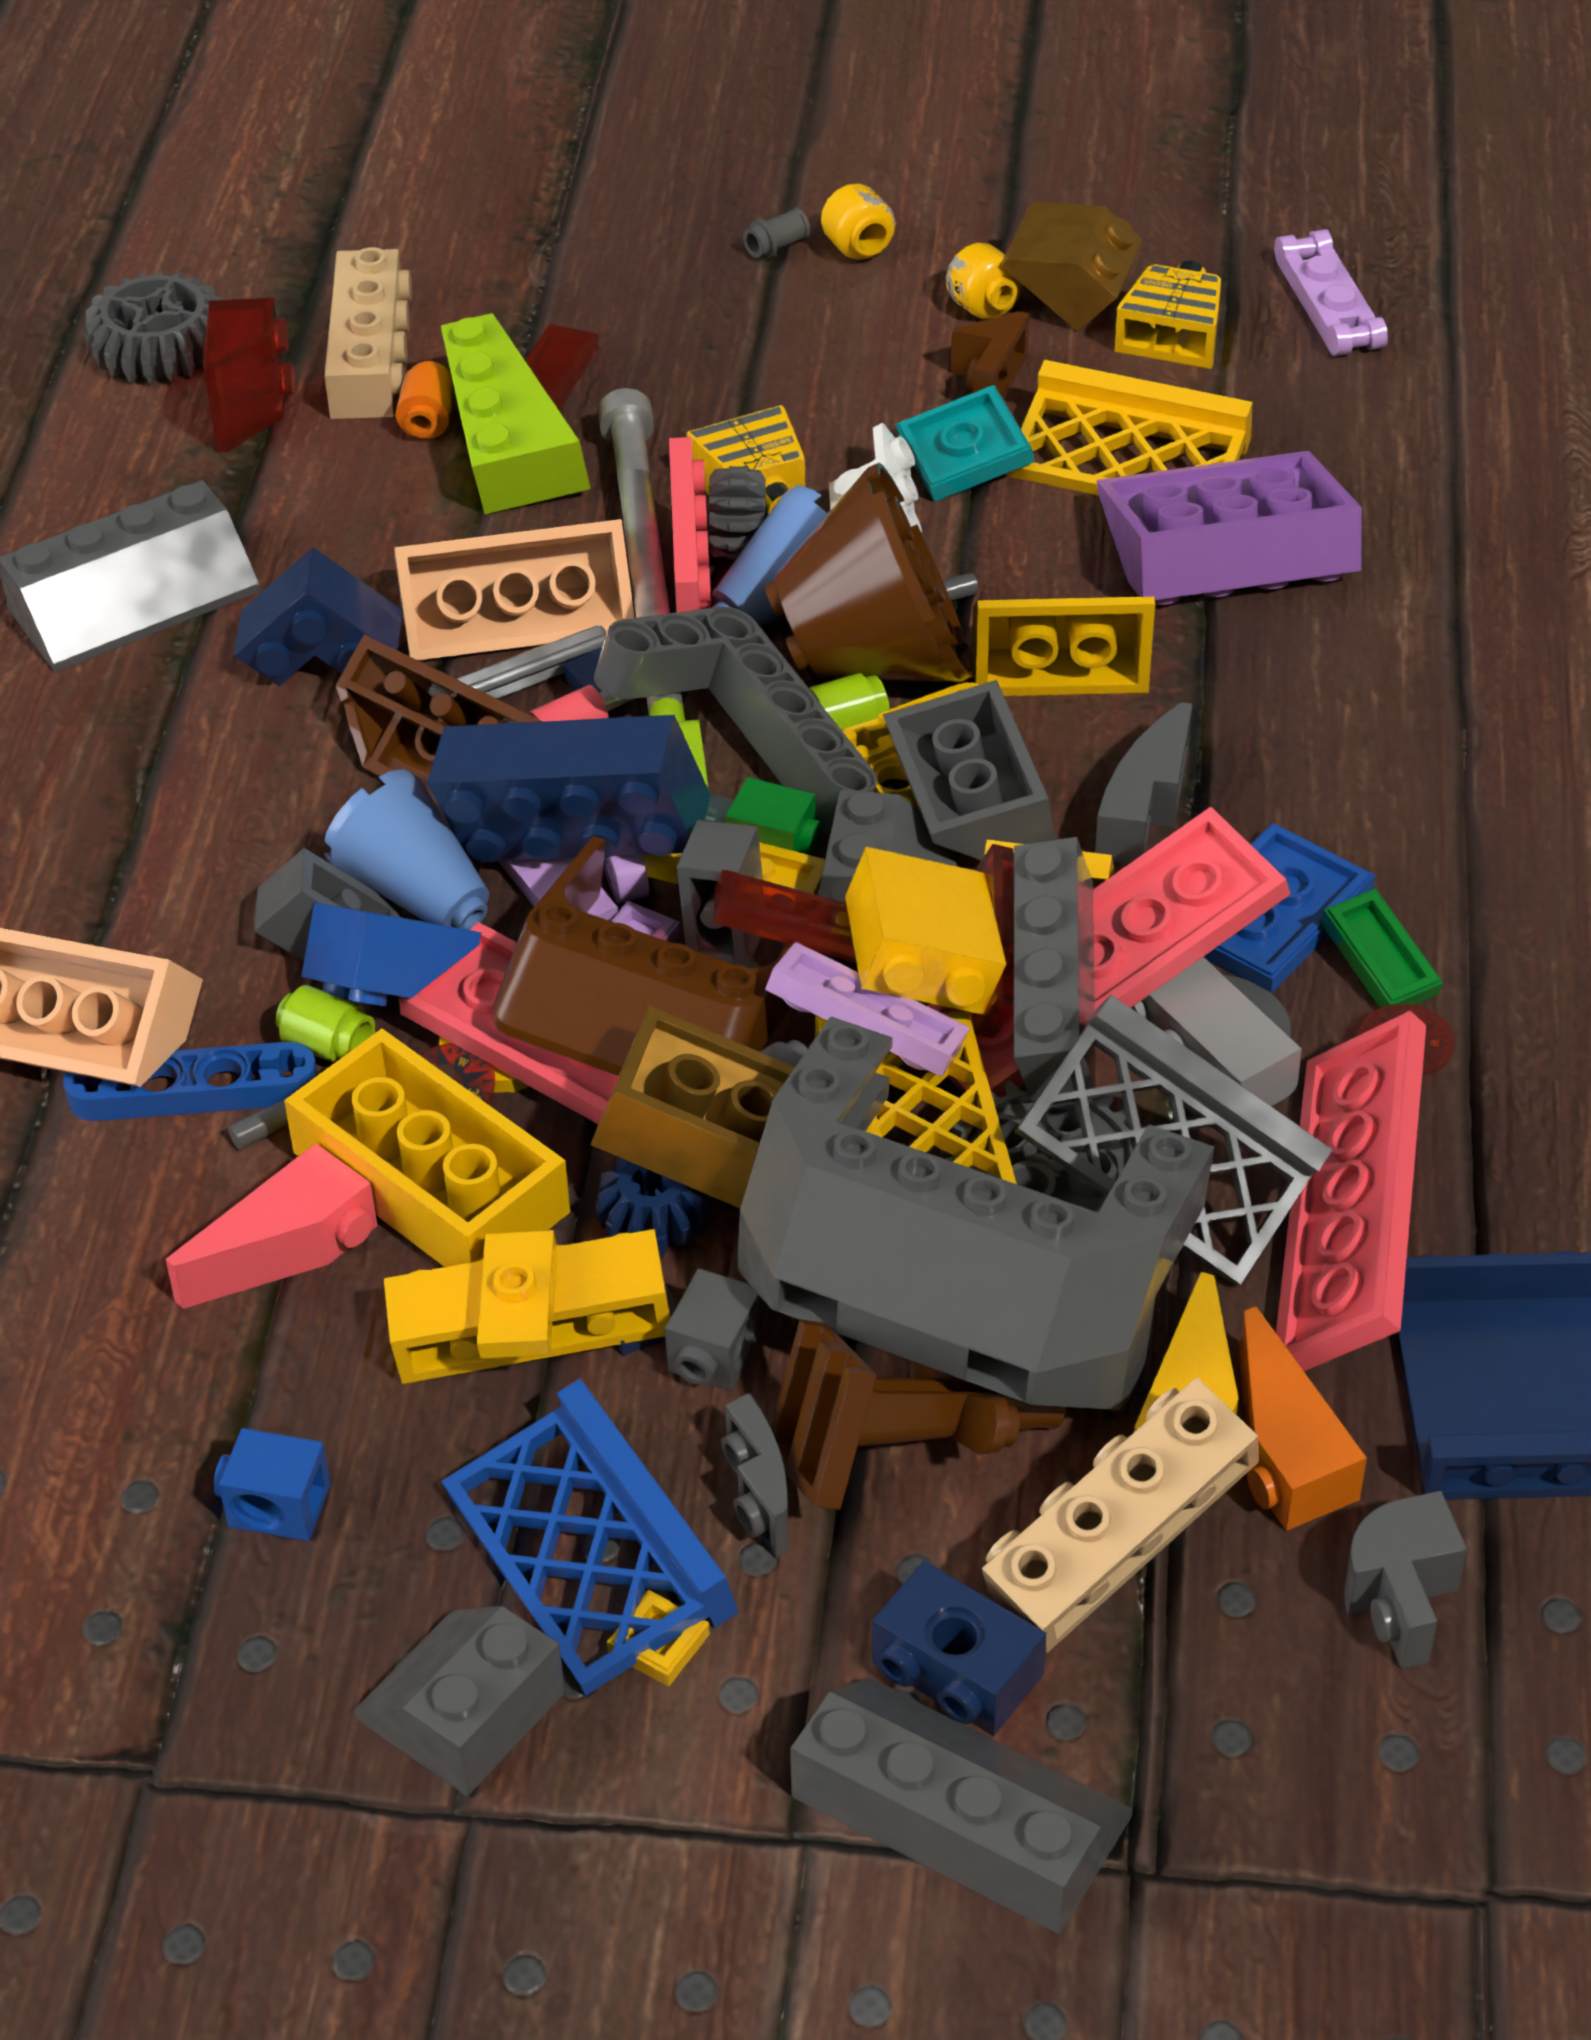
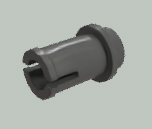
(768, 236)

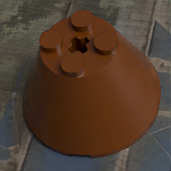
(869, 594)

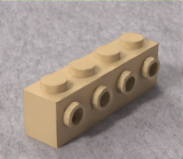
(367, 333)
(1121, 1511)

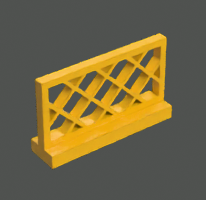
(1140, 411)
(983, 1116)

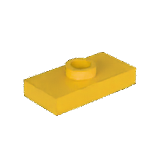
(517, 1294)

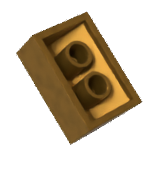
(691, 1106)

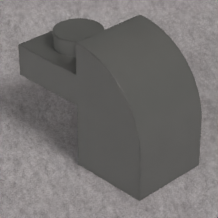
(1400, 1561)

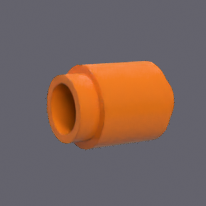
(425, 400)

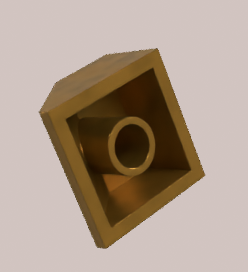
(1072, 257)

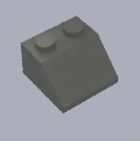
(467, 1694)

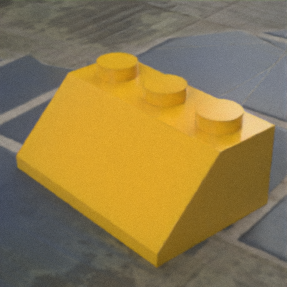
(1064, 645)

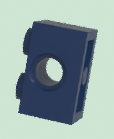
(941, 1615)

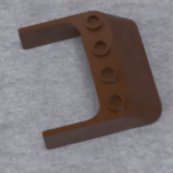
(588, 981)

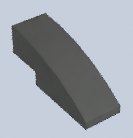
(1145, 787)

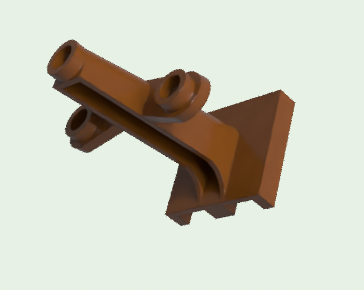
(837, 1403)

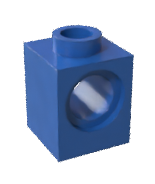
(273, 1484)

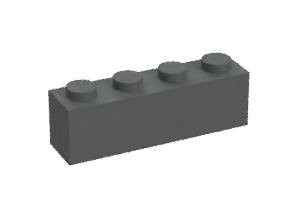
(1052, 960)

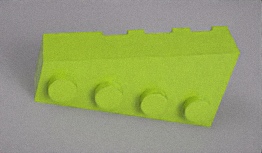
(510, 424)

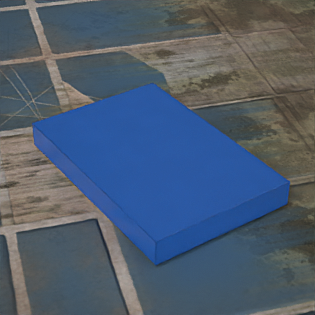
(1291, 930)

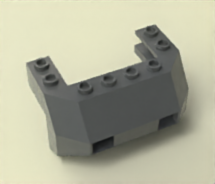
(951, 1258)

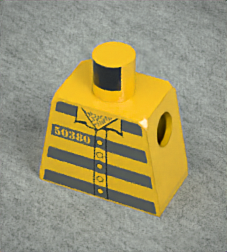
(1171, 315)
(755, 441)

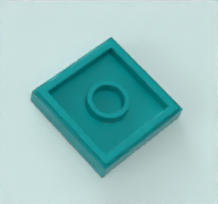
(965, 443)

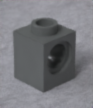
(713, 1330)

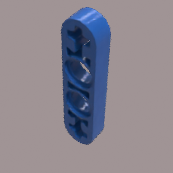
(191, 1090)

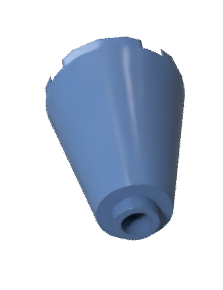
(766, 553)
(407, 852)

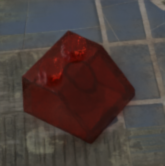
(245, 368)

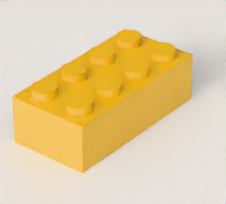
(433, 1150)

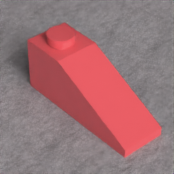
(279, 1230)

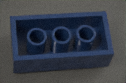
(560, 783)

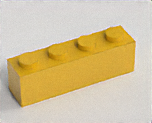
(601, 1296)

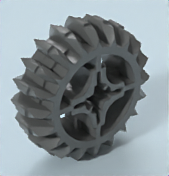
(150, 327)

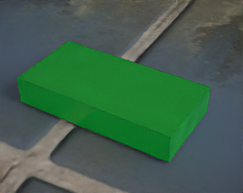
(1380, 950)

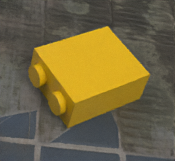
(924, 931)

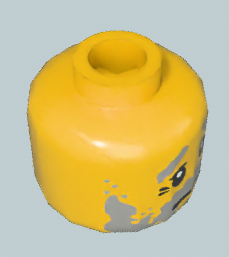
(858, 221)
(981, 283)

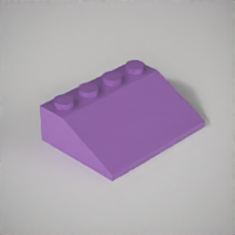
(1232, 526)

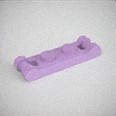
(1329, 293)

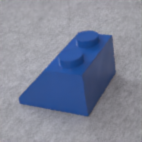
(379, 954)

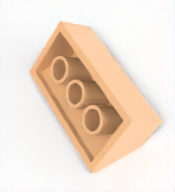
(512, 588)
(91, 1007)

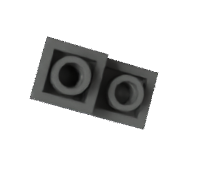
(760, 1472)

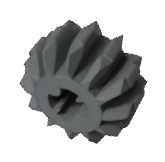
(735, 509)

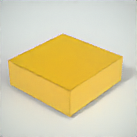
(671, 1658)

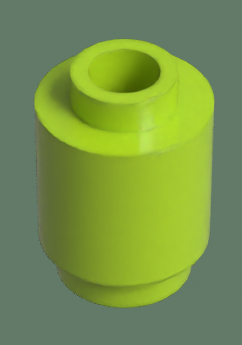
(852, 699)
(323, 1022)

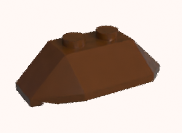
(402, 706)

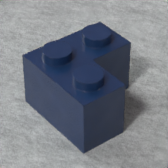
(312, 613)

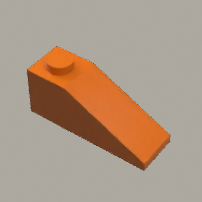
(1304, 1450)

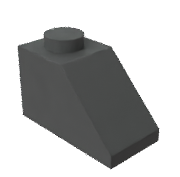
(289, 896)

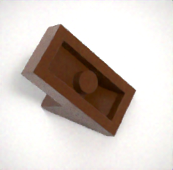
(991, 351)

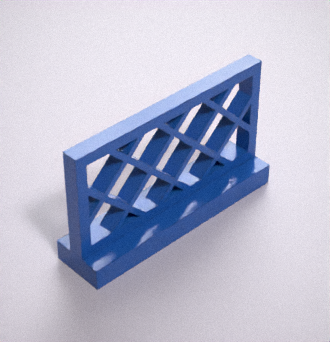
(647, 1518)

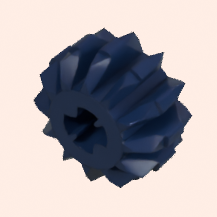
(642, 1200)

